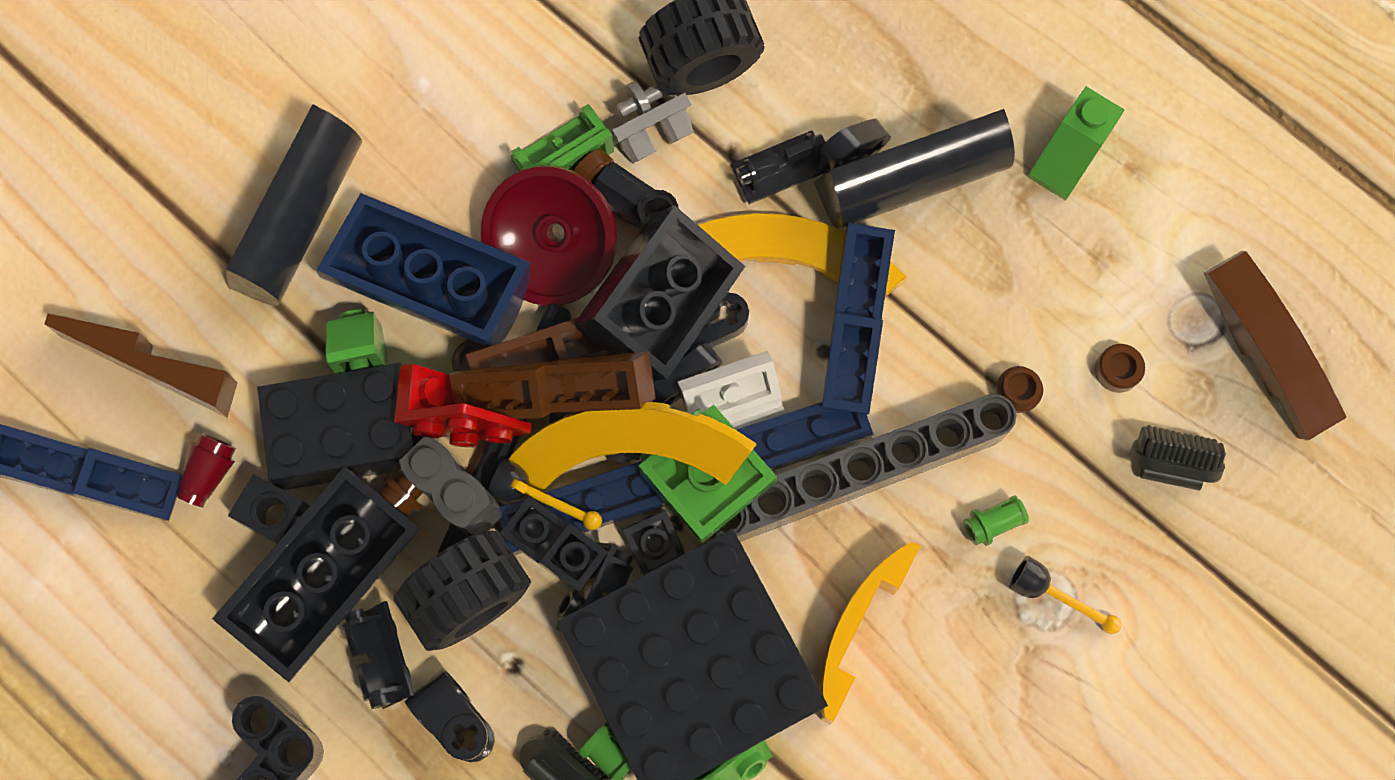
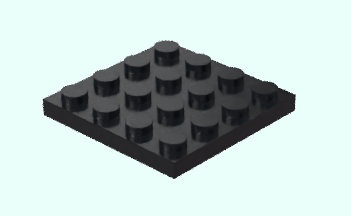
(692, 663)

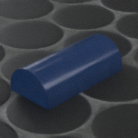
(427, 271)

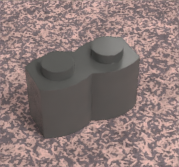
(450, 487)

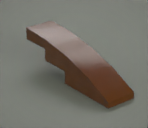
(545, 345)
(1276, 345)

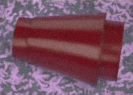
(204, 469)

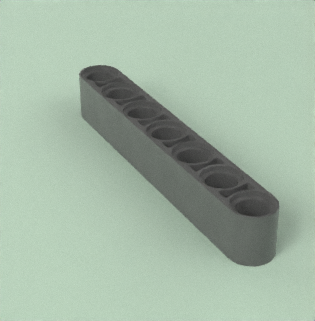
(885, 469)

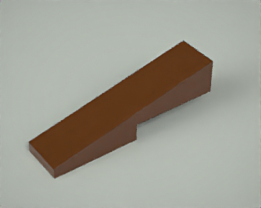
(130, 350)
(558, 386)

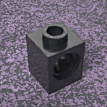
(255, 502)

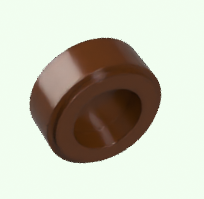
(593, 164)
(1120, 368)

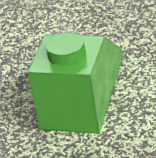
(1076, 143)
(355, 342)

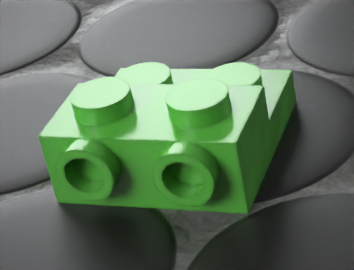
(700, 498)

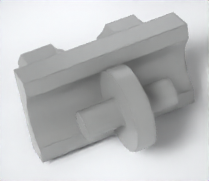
(670, 115)

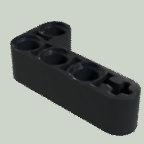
(274, 741)

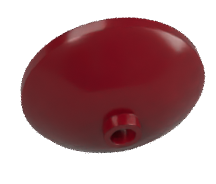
(522, 220)

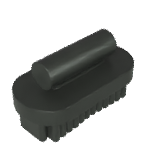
(1178, 458)
(553, 758)

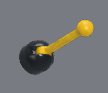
(512, 482)
(1034, 579)

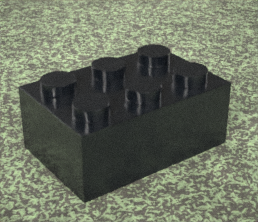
(661, 292)
(332, 423)

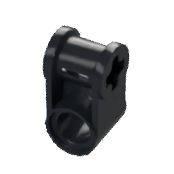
(446, 712)

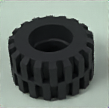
(700, 44)
(461, 590)

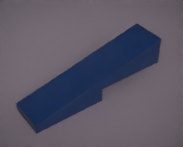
(858, 318)
(87, 474)

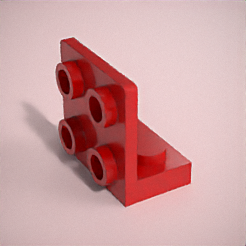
(428, 407)

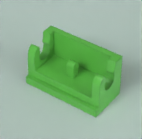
(567, 144)

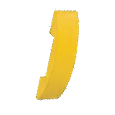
(887, 576)

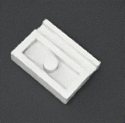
(741, 391)

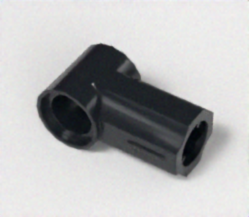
(631, 196)

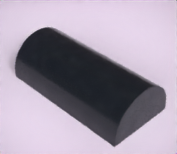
(917, 169)
(293, 207)
(316, 574)

